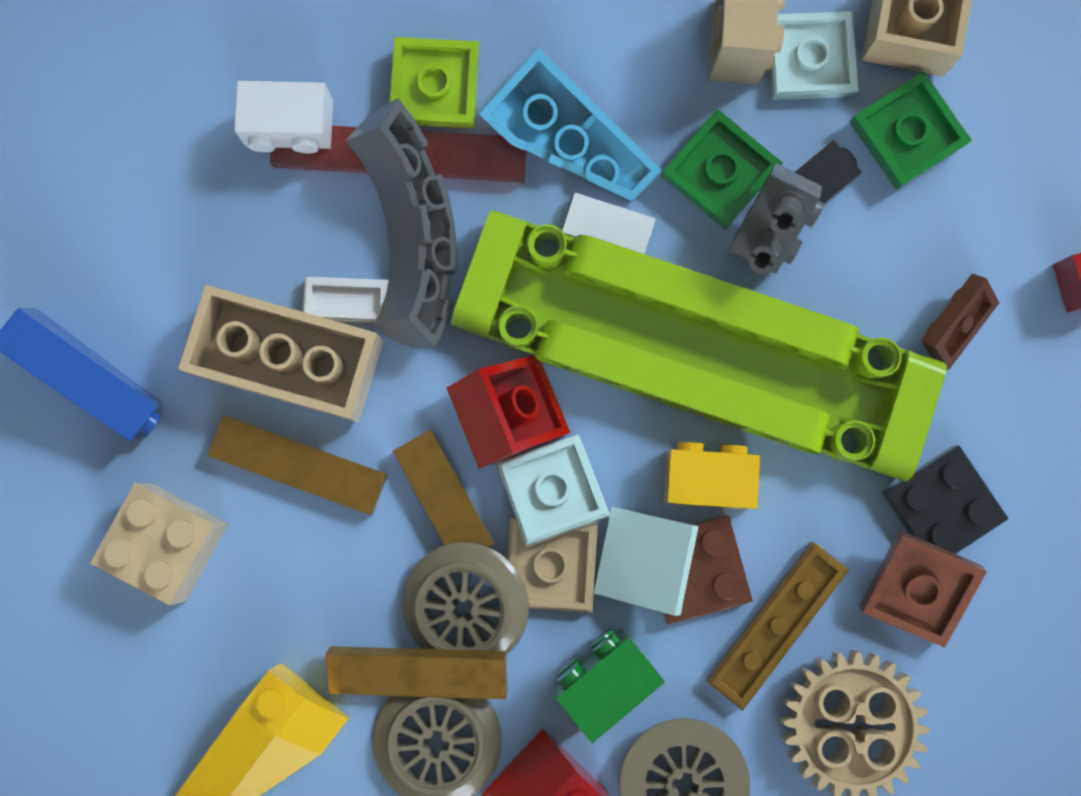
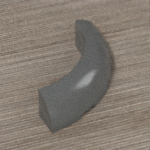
(417, 223)

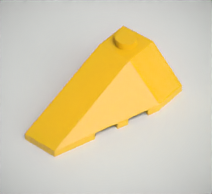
(267, 738)

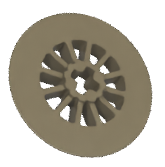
(468, 559)
(681, 733)
(466, 782)

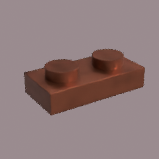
(960, 320)

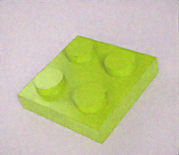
(436, 80)

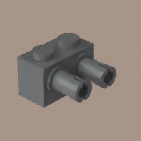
(776, 220)

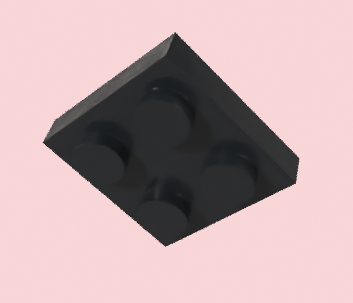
(946, 502)

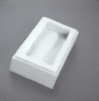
(608, 223)
(344, 298)

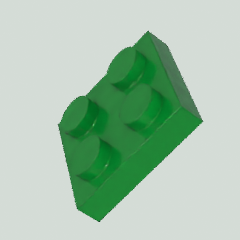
(910, 130)
(720, 169)

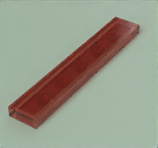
(449, 153)

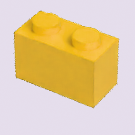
(711, 478)

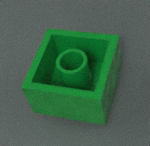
(606, 683)

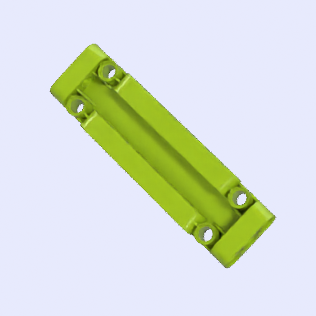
(700, 345)

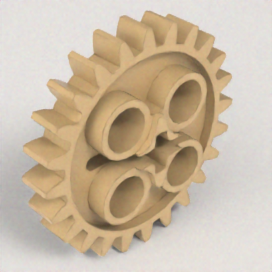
(850, 765)

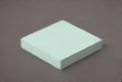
(815, 57)
(553, 490)
(646, 560)

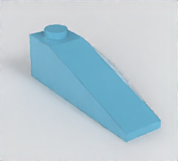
(557, 121)

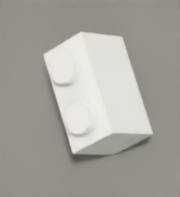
(284, 115)

